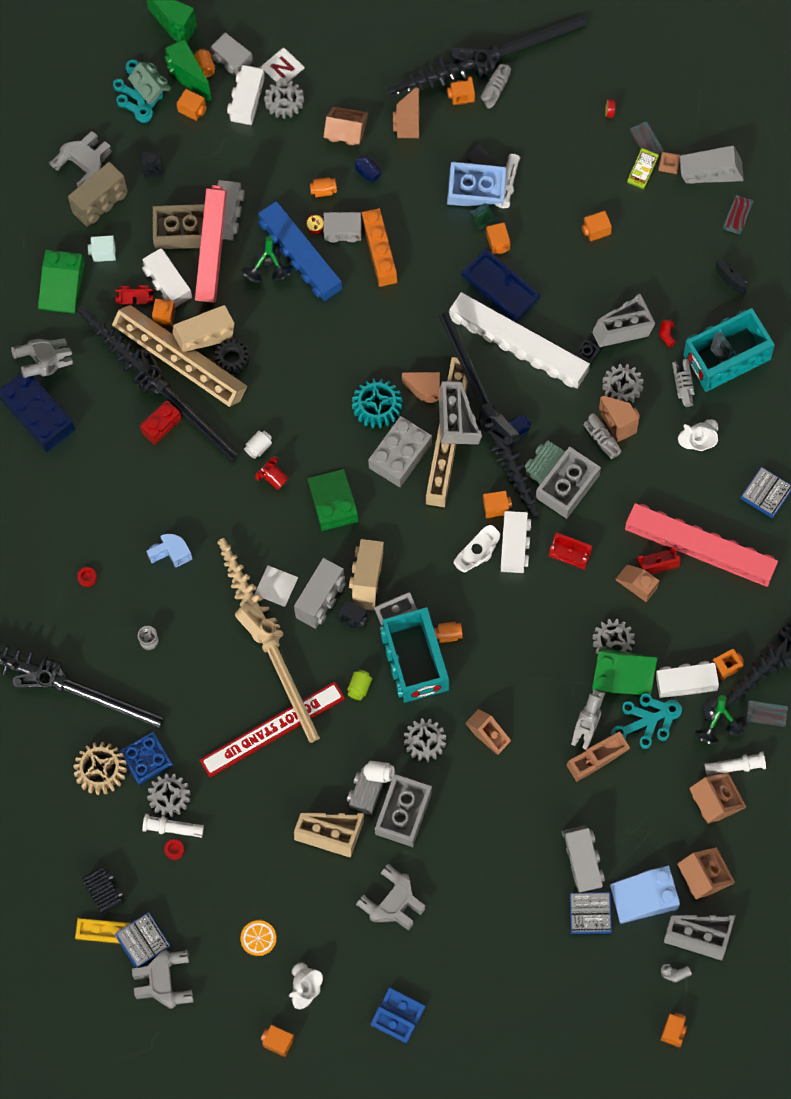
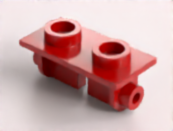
(126, 295)

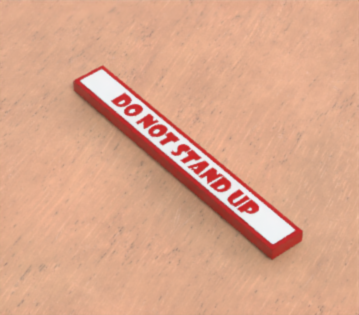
(269, 731)

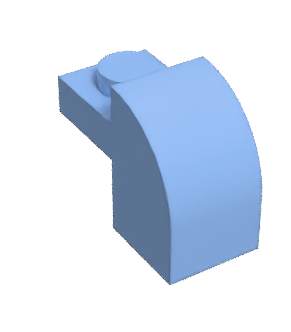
(172, 546)

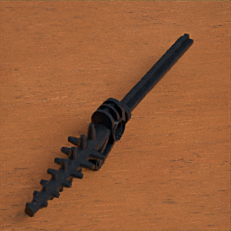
(467, 59)
(151, 379)
(491, 421)
(768, 663)
(32, 676)

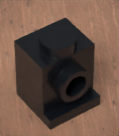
(152, 164)
(353, 615)

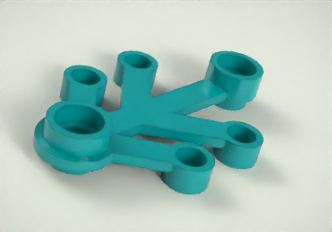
(135, 95)
(650, 719)

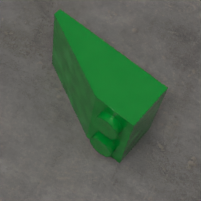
(175, 17)
(186, 69)
(60, 281)
(333, 500)
(624, 672)

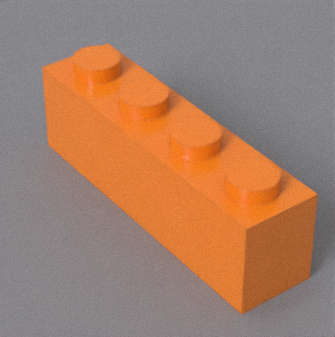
(379, 247)

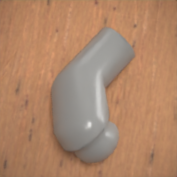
(673, 974)

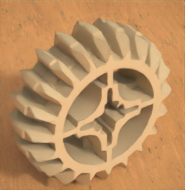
(106, 764)

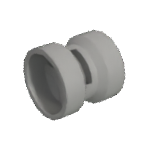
(146, 634)

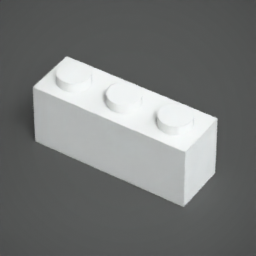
(246, 94)
(166, 278)
(515, 542)
(687, 679)

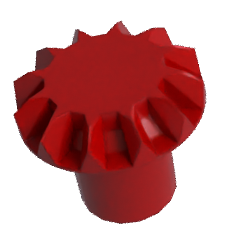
(272, 473)

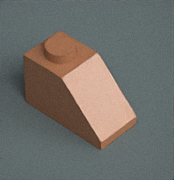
(423, 385)
(638, 582)
(488, 731)

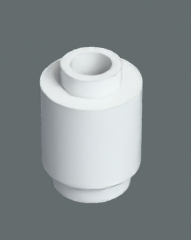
(258, 444)
(379, 771)

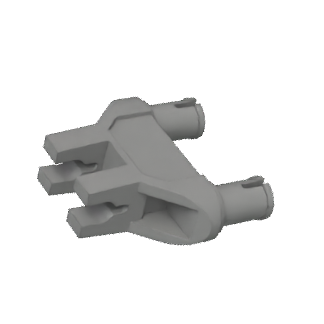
(83, 155)
(46, 355)
(589, 719)
(395, 902)
(160, 979)

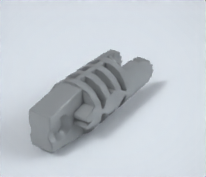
(496, 85)
(684, 383)
(602, 436)

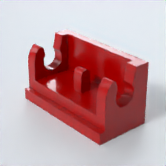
(570, 551)
(659, 561)

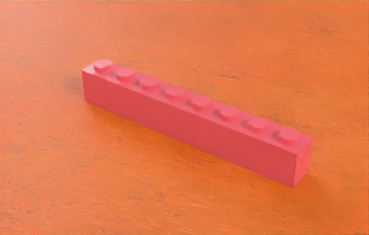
(701, 544)

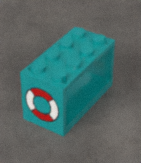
(737, 365)
(403, 622)

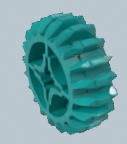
(384, 402)

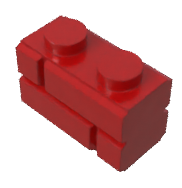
(160, 422)

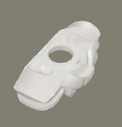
(487, 539)

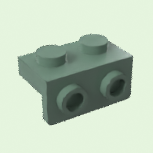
(148, 81)

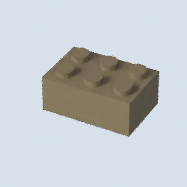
(98, 194)
(177, 226)

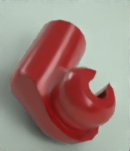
(665, 330)

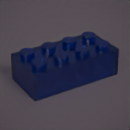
(36, 411)

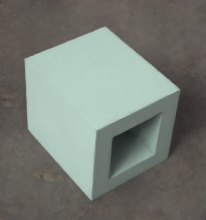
(102, 248)

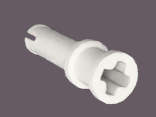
(511, 168)
(744, 763)
(163, 825)

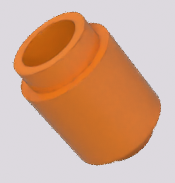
(205, 62)
(323, 187)
(448, 632)

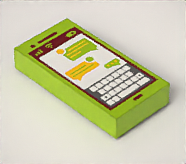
(643, 168)

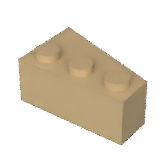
(204, 329)
(367, 573)
(329, 832)

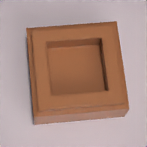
(669, 162)

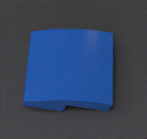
(398, 1015)

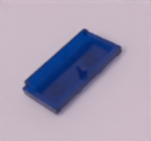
(500, 285)

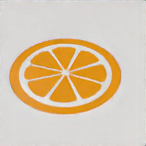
(258, 938)

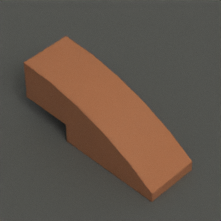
(597, 756)

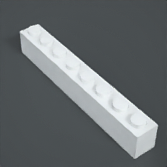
(519, 341)

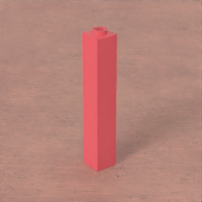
(211, 244)

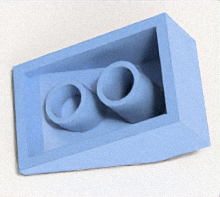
(475, 184)
(645, 895)

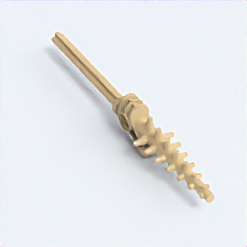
(264, 632)

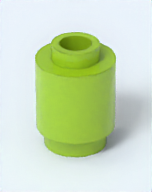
(359, 685)

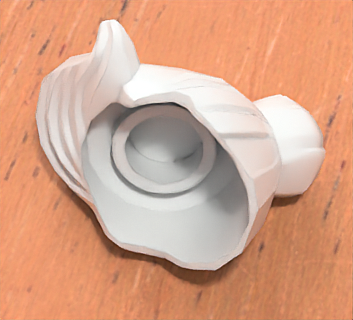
(700, 436)
(305, 985)

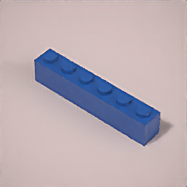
(300, 251)

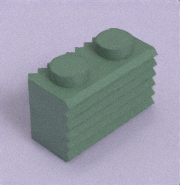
(544, 461)

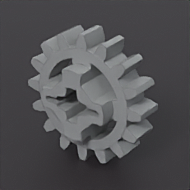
(284, 97)
(631, 386)
(607, 635)
(417, 740)
(177, 794)

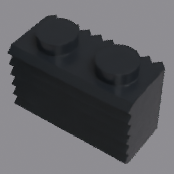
(102, 890)

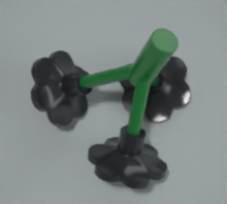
(267, 256)
(714, 711)

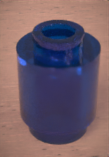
(367, 169)
(520, 424)

